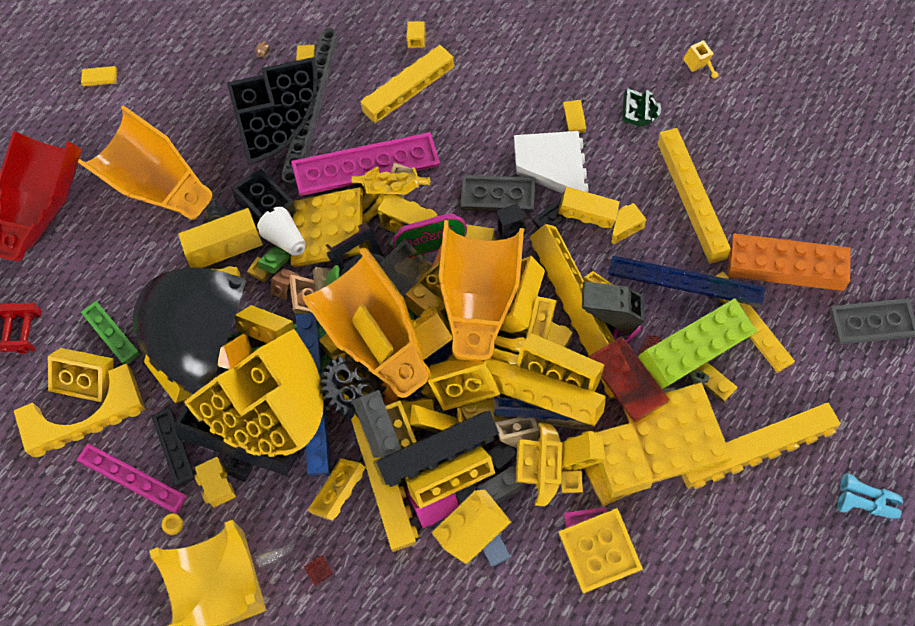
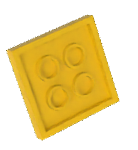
(600, 550)

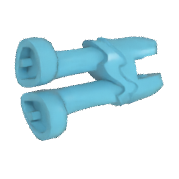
(847, 500)

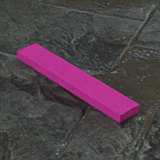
(132, 478)

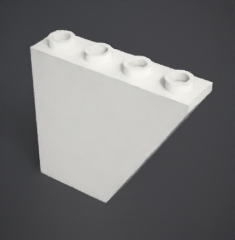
(552, 159)

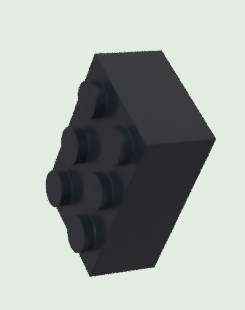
(261, 195)

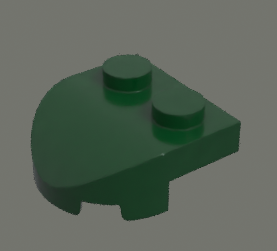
(640, 108)

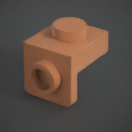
(281, 283)

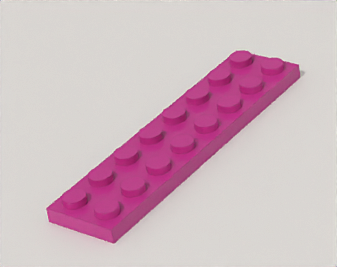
(337, 168)

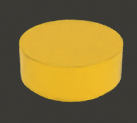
(172, 524)

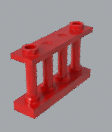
(9, 313)

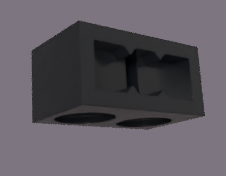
(510, 221)

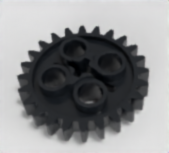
(348, 369)

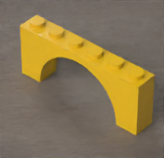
(121, 402)

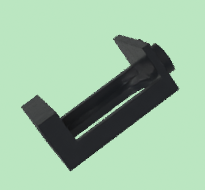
(364, 235)

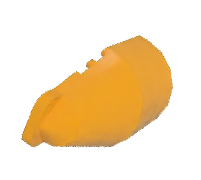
(149, 168)
(370, 286)
(478, 289)

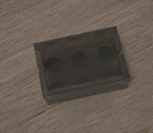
(402, 269)

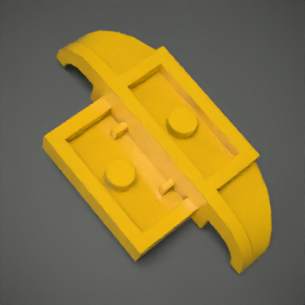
(541, 463)

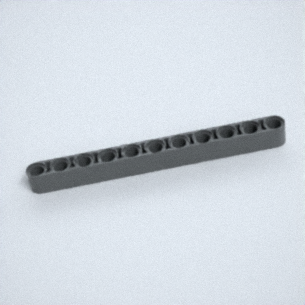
(324, 60)

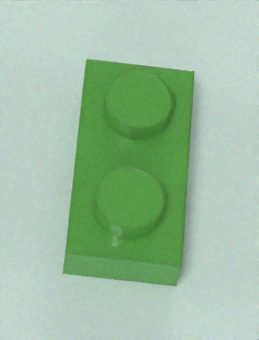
(274, 260)

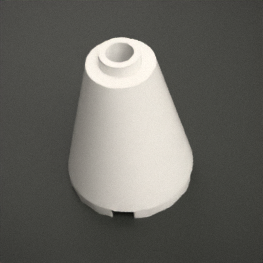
(281, 231)

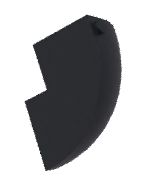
(273, 106)
(185, 322)

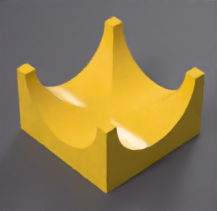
(211, 580)

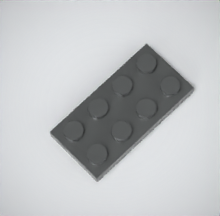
(497, 192)
(873, 321)

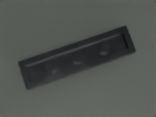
(173, 448)

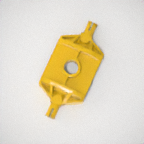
(390, 183)

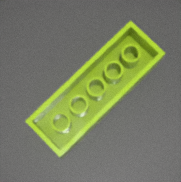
(697, 344)

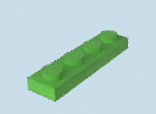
(110, 333)

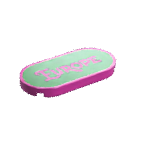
(427, 235)

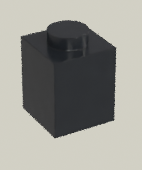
(502, 456)

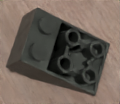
(614, 305)

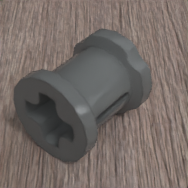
(698, 377)

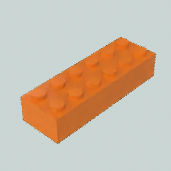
(789, 262)

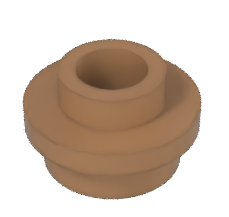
(262, 49)

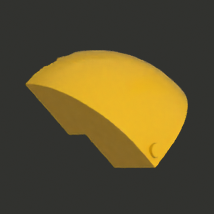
(266, 400)

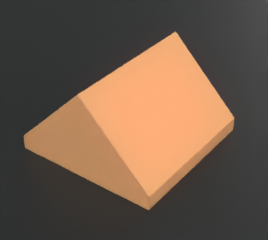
(300, 287)

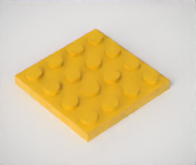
(327, 221)
(681, 435)

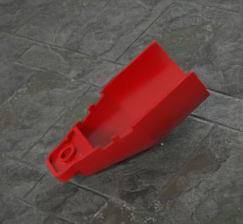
(32, 191)

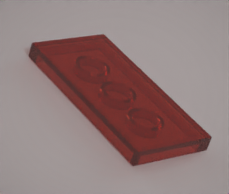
(629, 380)

